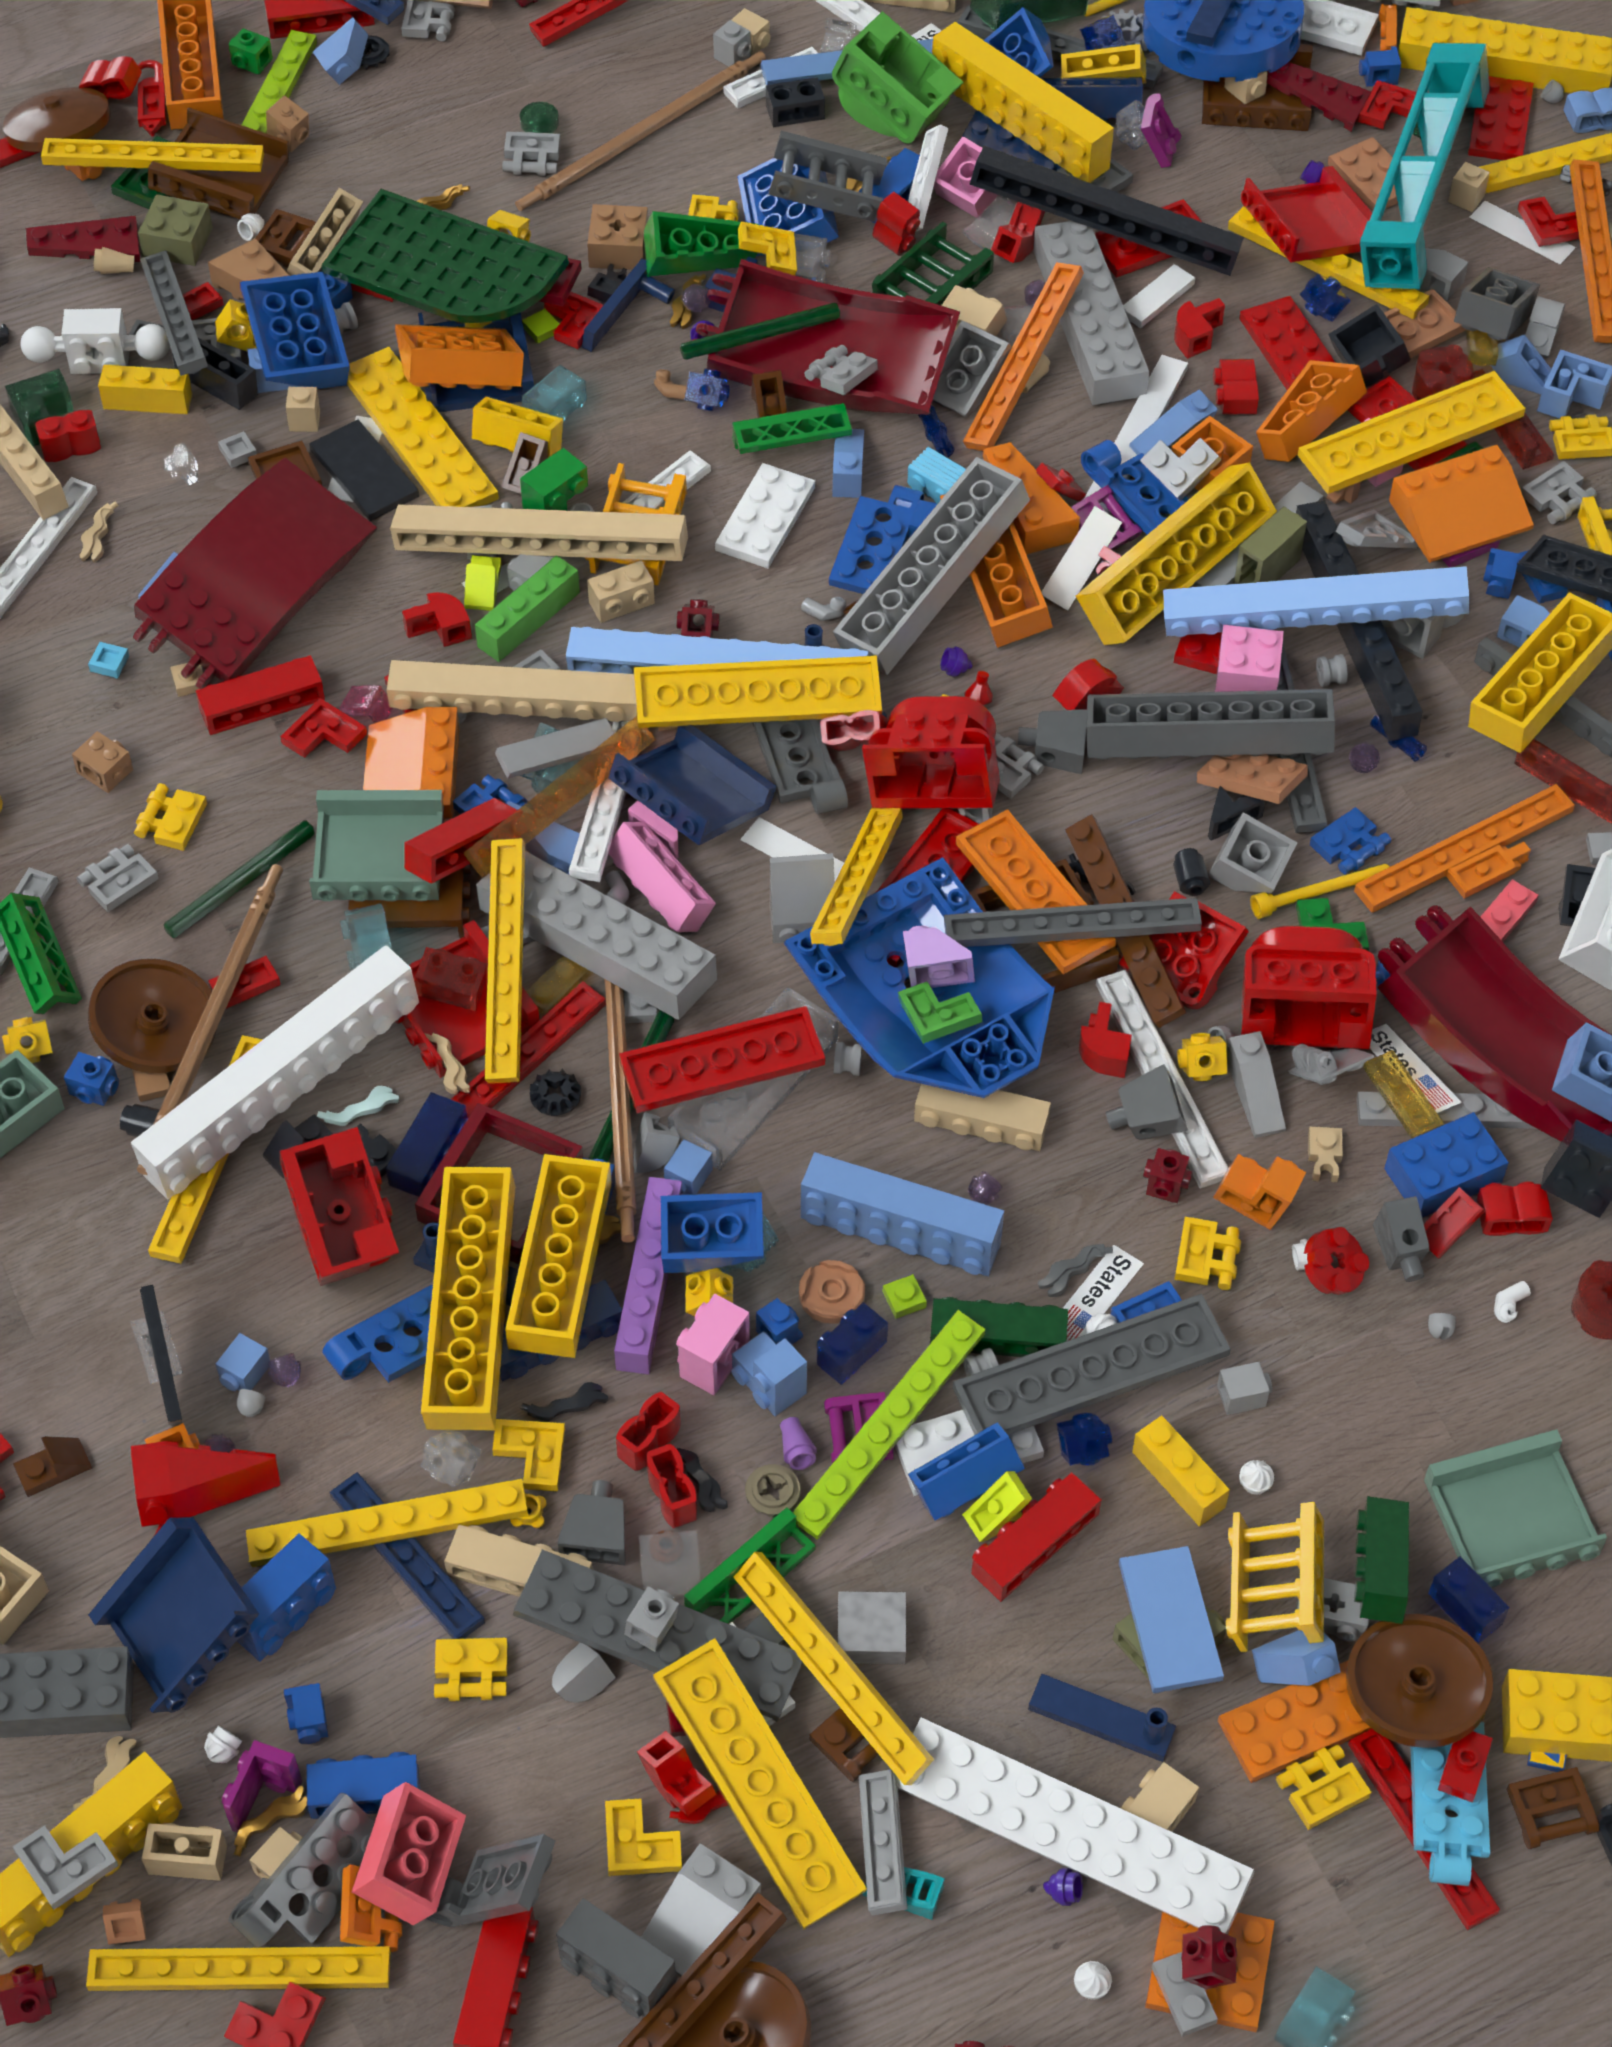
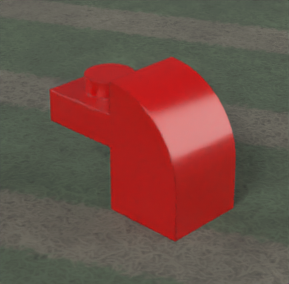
(1017, 238)
(1196, 326)
(442, 614)
(1086, 680)
(1104, 1049)
(674, 1774)

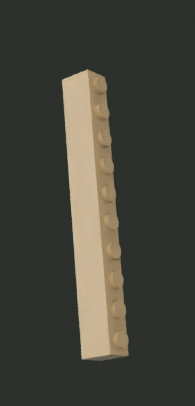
(539, 532)
(512, 690)

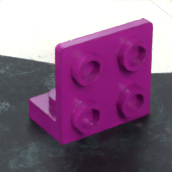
(256, 1766)

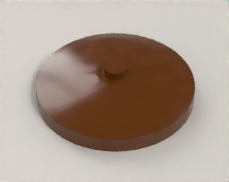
(56, 114)
(147, 1013)
(1419, 1681)
(753, 2011)

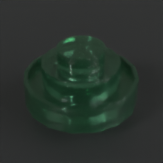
(539, 118)

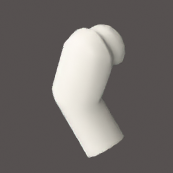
(1506, 1301)

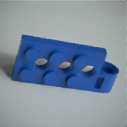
(1105, 468)
(864, 526)
(355, 1347)

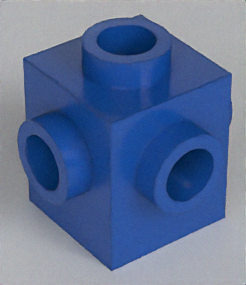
(91, 1079)

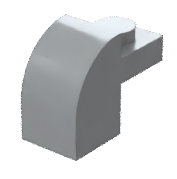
(1544, 324)

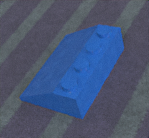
(780, 212)
(296, 330)

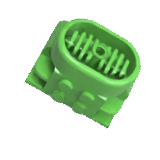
(892, 81)

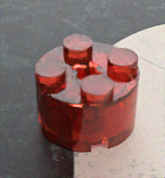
(1440, 370)
(1594, 1300)

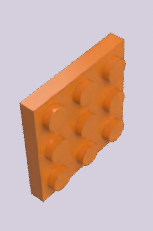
(1236, 2003)

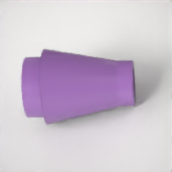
(797, 1446)

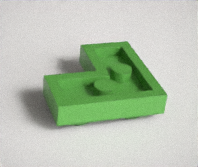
(934, 1018)

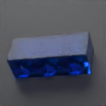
(426, 1144)

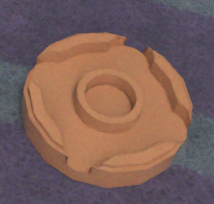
(830, 1291)

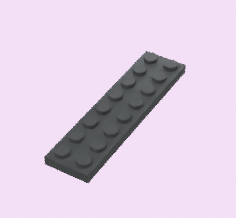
(1092, 1367)
(595, 1613)

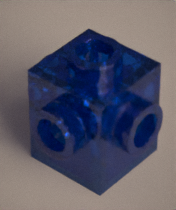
(1103, 34)
(1324, 297)
(698, 389)
(1084, 1439)

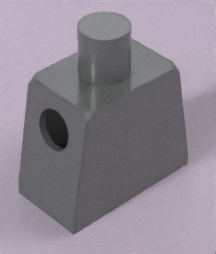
(1058, 739)
(1149, 1106)
(1402, 1237)
(595, 1526)

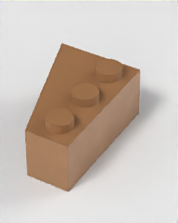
(243, 264)

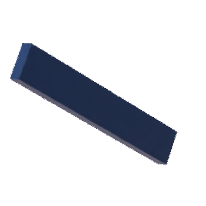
(415, 1567)

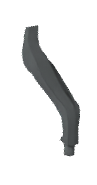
(1064, 1269)

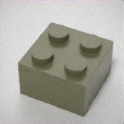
(177, 227)

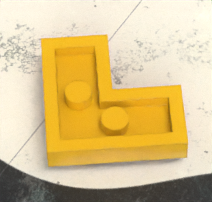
(774, 242)
(538, 1443)
(631, 1849)

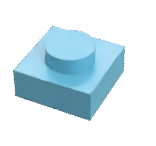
(108, 659)

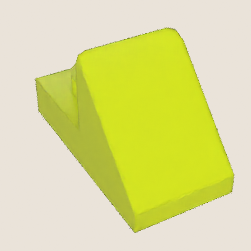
(482, 582)
(997, 1506)

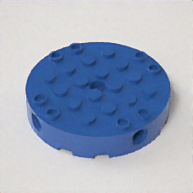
(1251, 41)

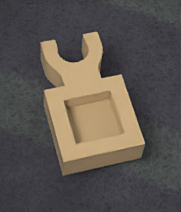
(1325, 1149)

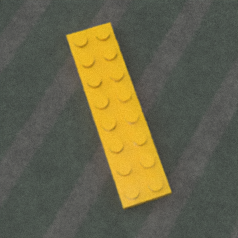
(1411, 432)
(418, 433)
(756, 691)
(759, 1784)

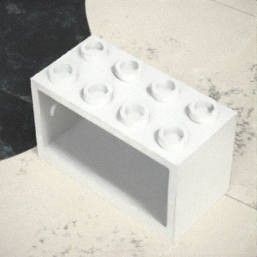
(1590, 937)

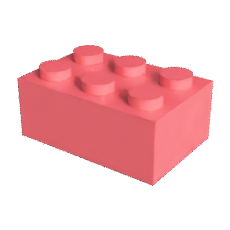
(409, 1853)

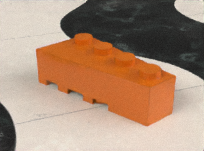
(1309, 407)
(1046, 518)

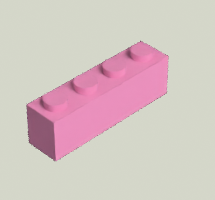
(660, 877)

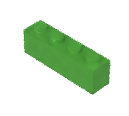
(527, 608)

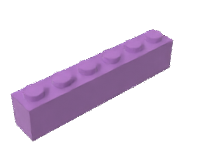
(645, 1285)

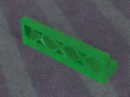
(791, 428)
(31, 952)
(766, 1540)

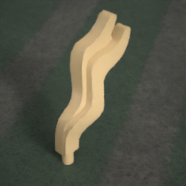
(92, 536)
(455, 1074)
(117, 1759)

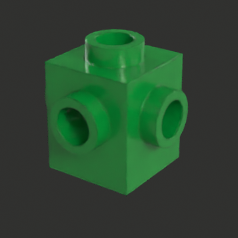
(250, 51)

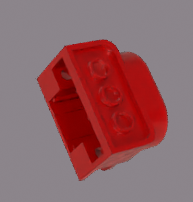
(934, 755)
(1309, 988)
(335, 1178)

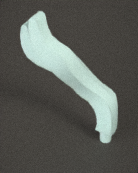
(374, 1103)

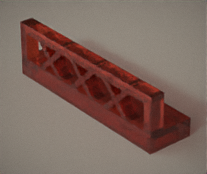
(1522, 439)
(1571, 778)

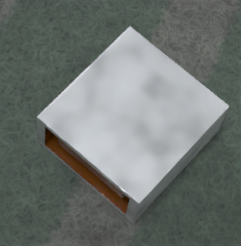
(873, 1626)

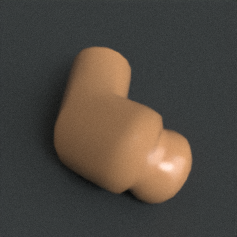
(667, 386)

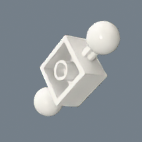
(94, 340)

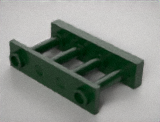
(969, 276)

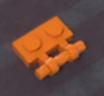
(362, 1920)

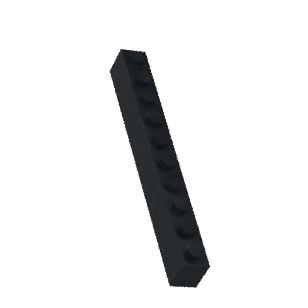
(1106, 210)
(1366, 641)

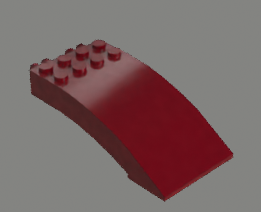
(900, 332)
(250, 572)
(1487, 1017)

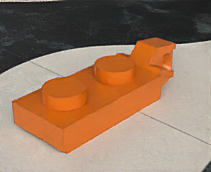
(1388, 30)
(1487, 868)

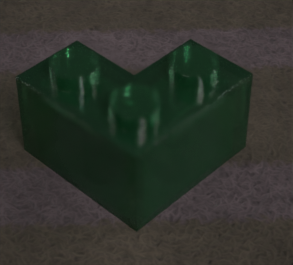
(38, 399)

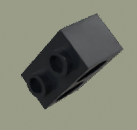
(795, 102)

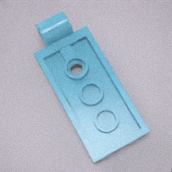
(1447, 1838)

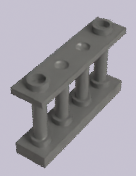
(832, 159)

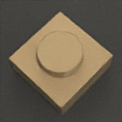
(185, 685)

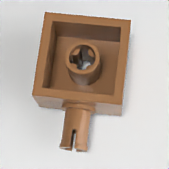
(616, 236)

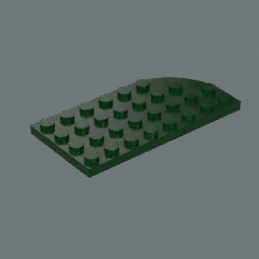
(442, 261)

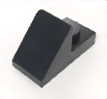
(1228, 812)
(1575, 886)
(288, 1137)

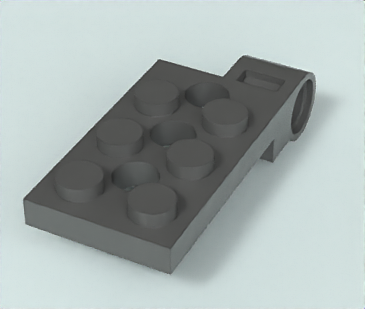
(827, 790)
(498, 1884)
(267, 1905)

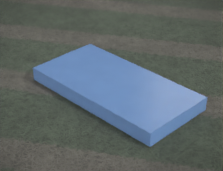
(1170, 1619)

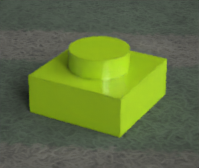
(904, 1296)

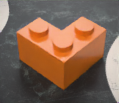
(1260, 1192)

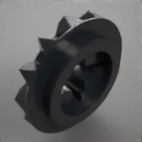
(379, 52)
(554, 1103)

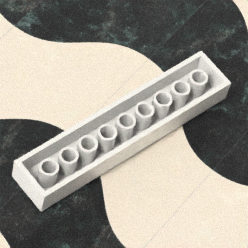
(276, 1072)

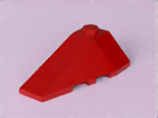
(191, 1481)

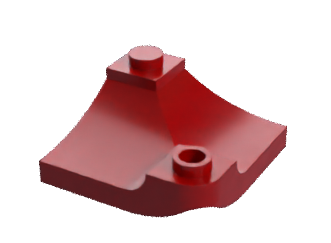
(1198, 957)

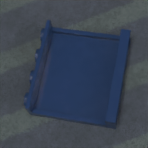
(464, 397)
(694, 785)
(176, 1611)

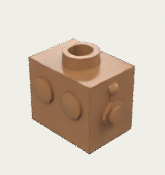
(288, 122)
(102, 761)

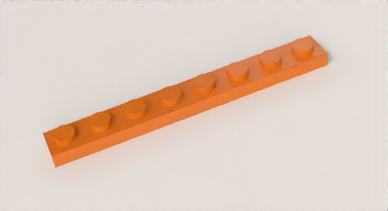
(1594, 244)
(1023, 356)
(1436, 860)

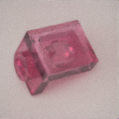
(367, 701)

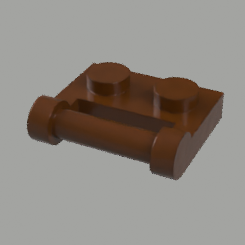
(279, 232)
(836, 1738)
(1550, 1796)

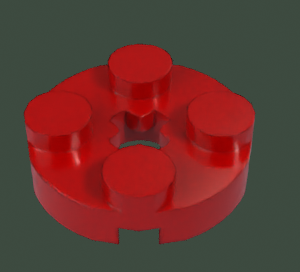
(1350, 1259)

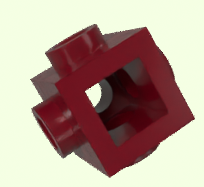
(686, 622)
(1167, 1175)
(1209, 1957)
(26, 1994)

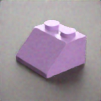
(936, 958)

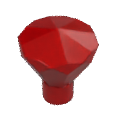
(980, 689)

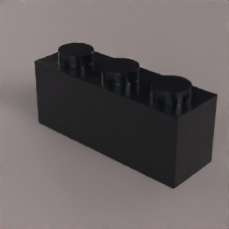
(225, 377)

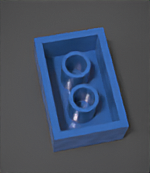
(1444, 1160)
(286, 1594)

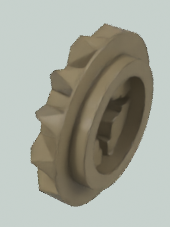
(778, 1477)

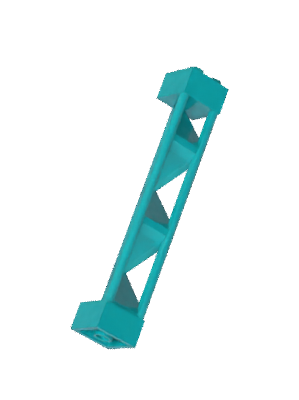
(1456, 80)

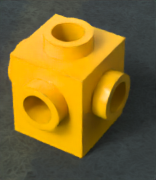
(26, 1027)
(1203, 1056)
(703, 1285)

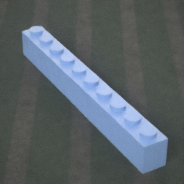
(1317, 601)
(623, 650)

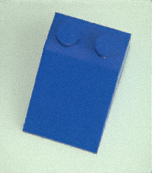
(1024, 41)
(710, 1231)

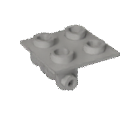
(1325, 1066)

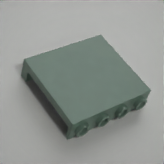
(363, 844)
(1513, 1509)

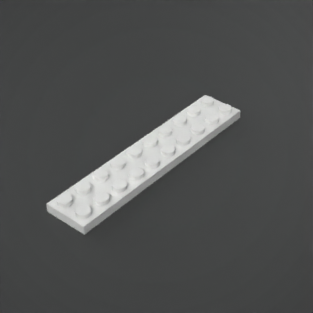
(1079, 1830)

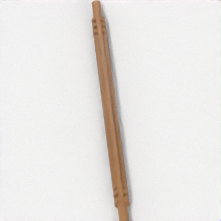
(639, 131)
(220, 996)
(620, 1112)

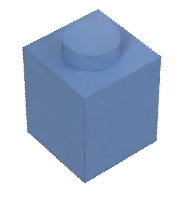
(690, 1165)
(242, 1364)

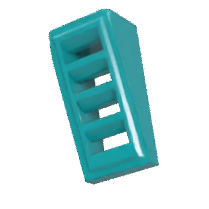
(922, 1879)

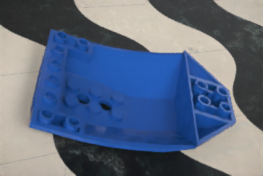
(865, 990)

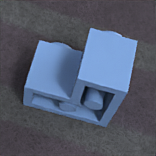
(1574, 380)
(771, 1372)

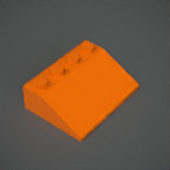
(459, 356)
(1461, 503)
(415, 753)

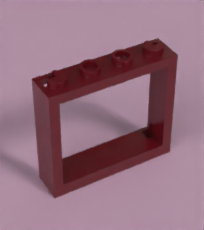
(484, 1120)

